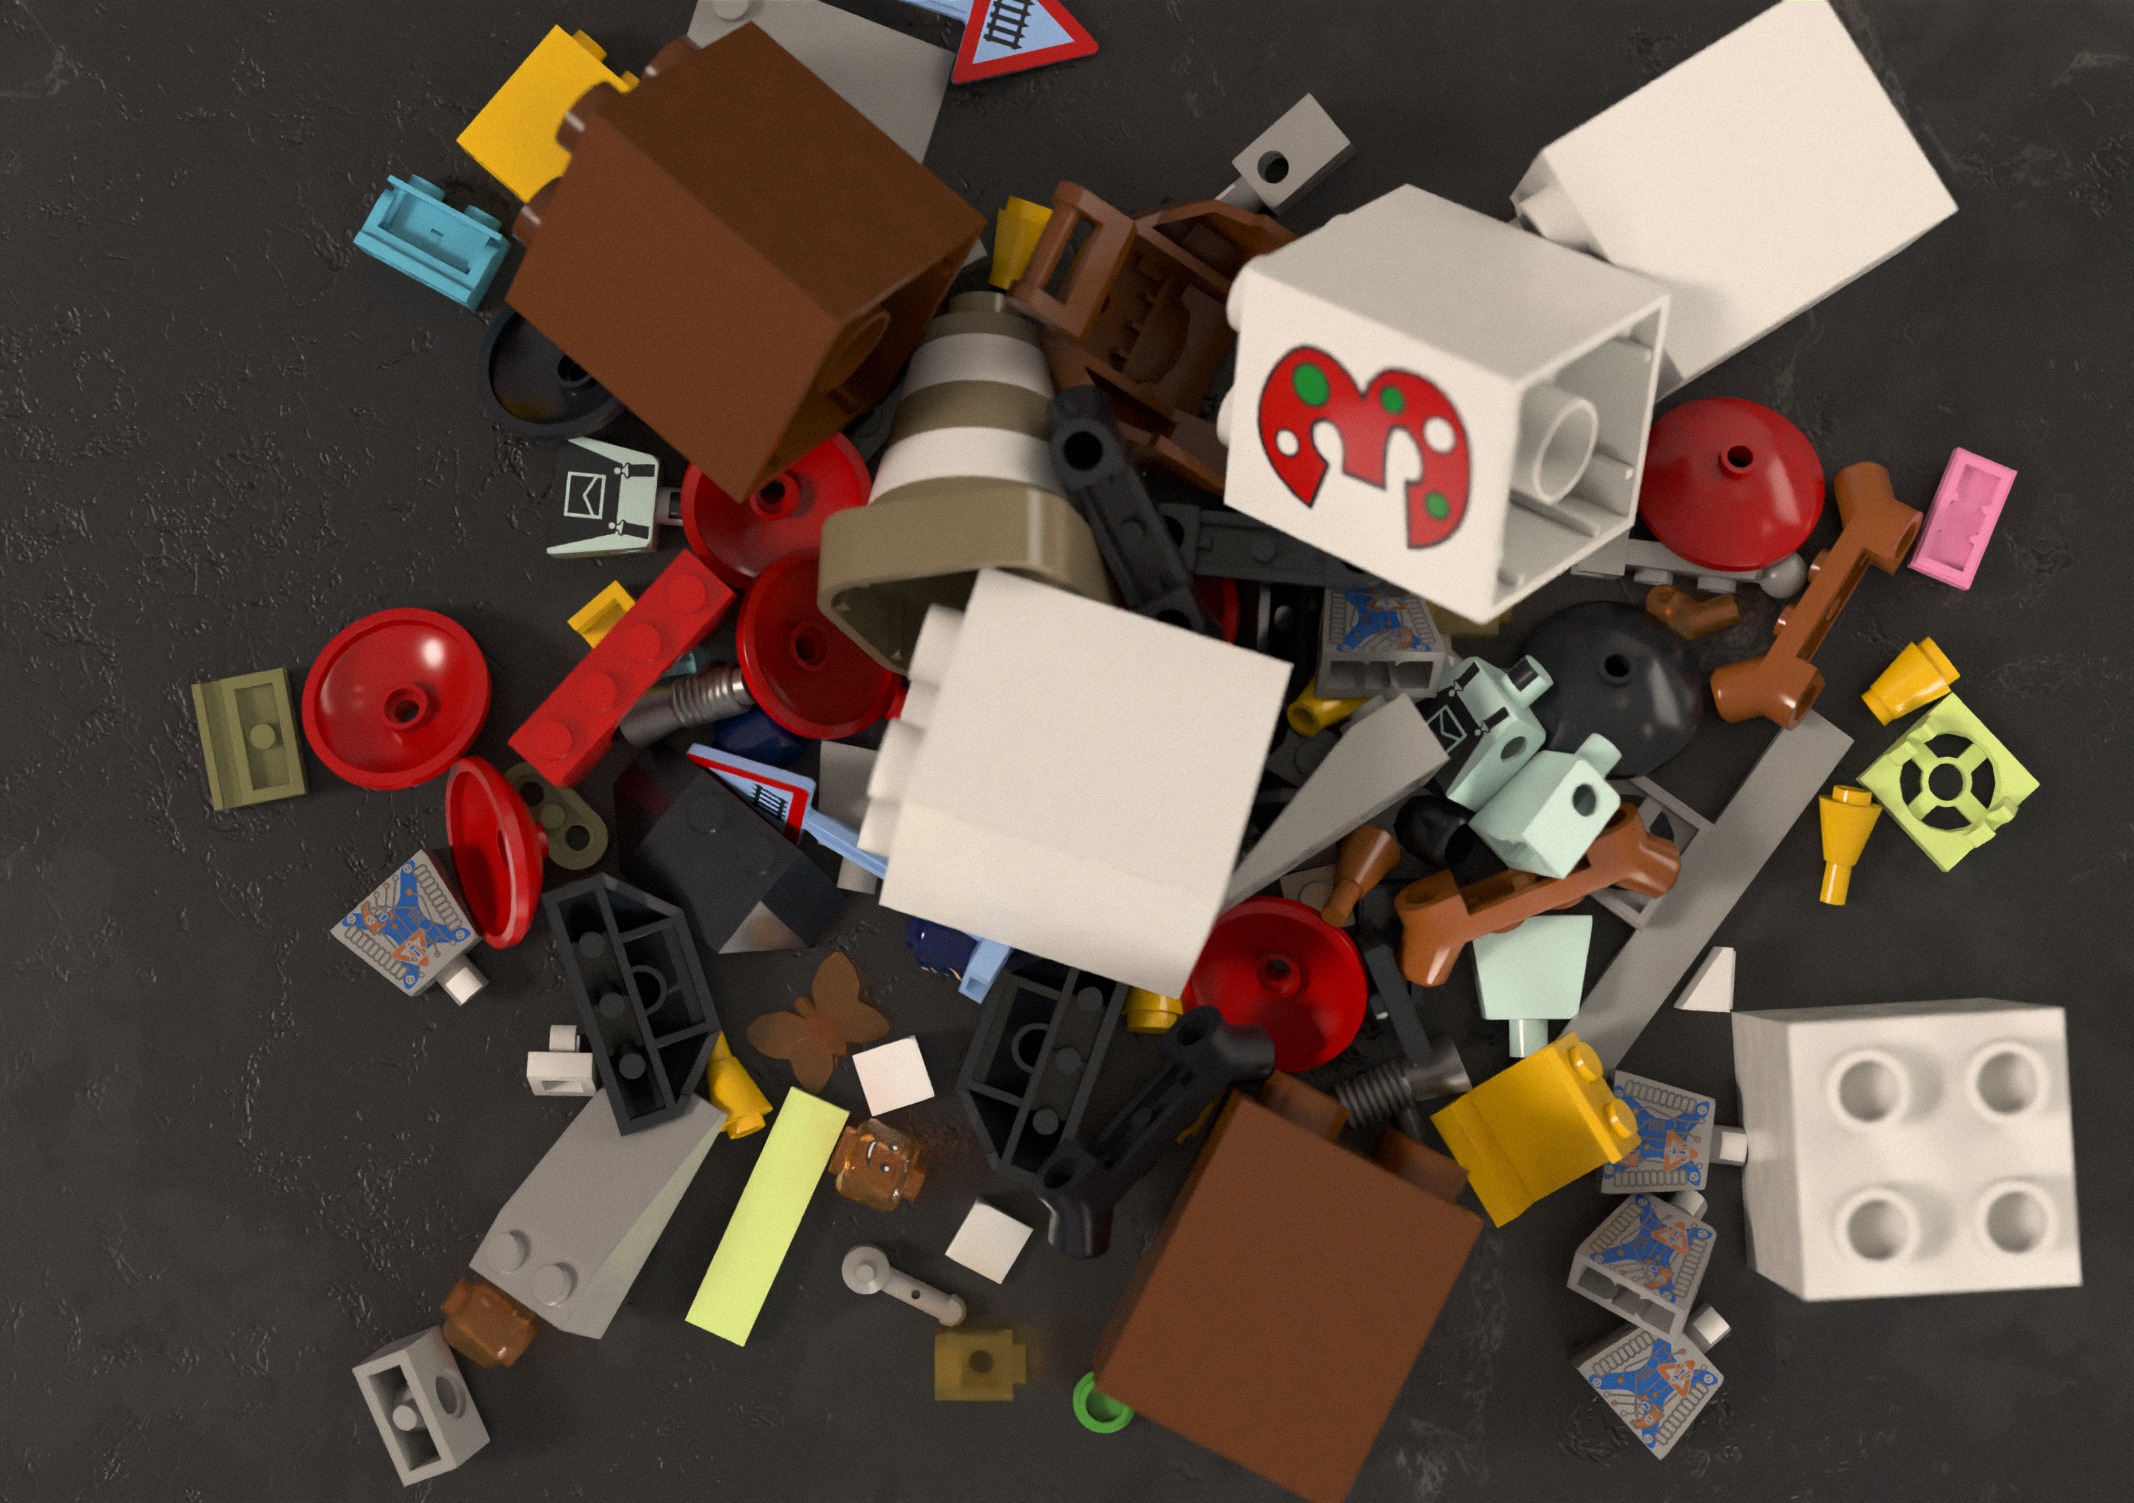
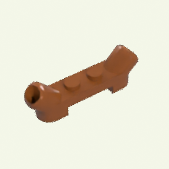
(1874, 532)
(1444, 918)

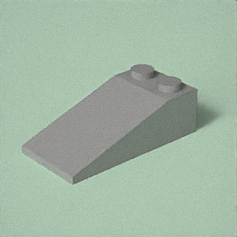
(874, 68)
(1375, 764)
(594, 1213)

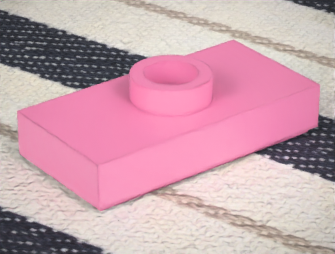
(1961, 518)

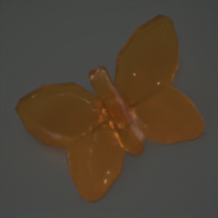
(826, 1027)

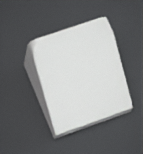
(1712, 983)
(893, 1075)
(988, 1240)

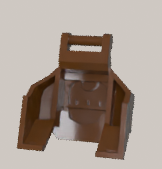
(1146, 317)

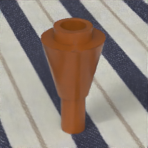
(1361, 863)

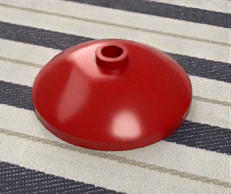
(1723, 512)
(745, 537)
(379, 674)
(834, 683)
(494, 850)
(1304, 1009)

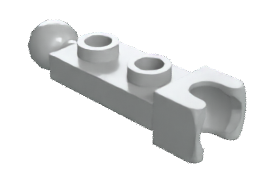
(1657, 565)

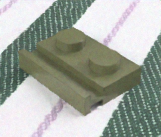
(250, 739)

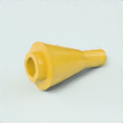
(1845, 827)
(735, 1092)

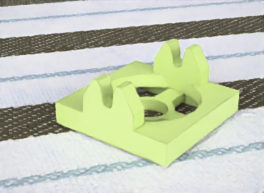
(2011, 781)

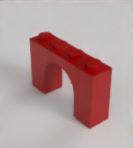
(576, 722)

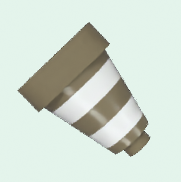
(959, 489)

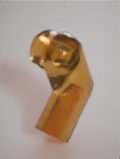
(1688, 615)

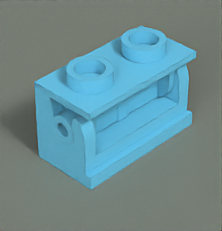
(433, 241)

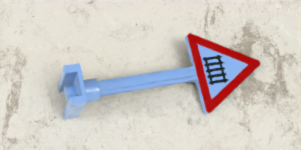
(1011, 36)
(785, 804)

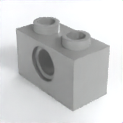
(421, 1405)

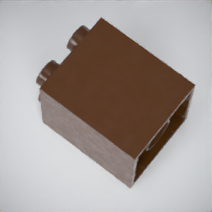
(737, 254)
(1288, 1288)

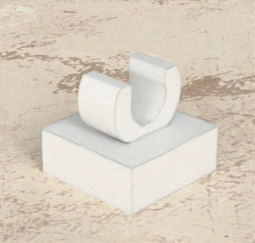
(563, 1068)

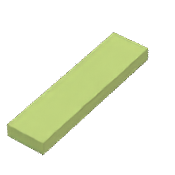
(767, 1216)

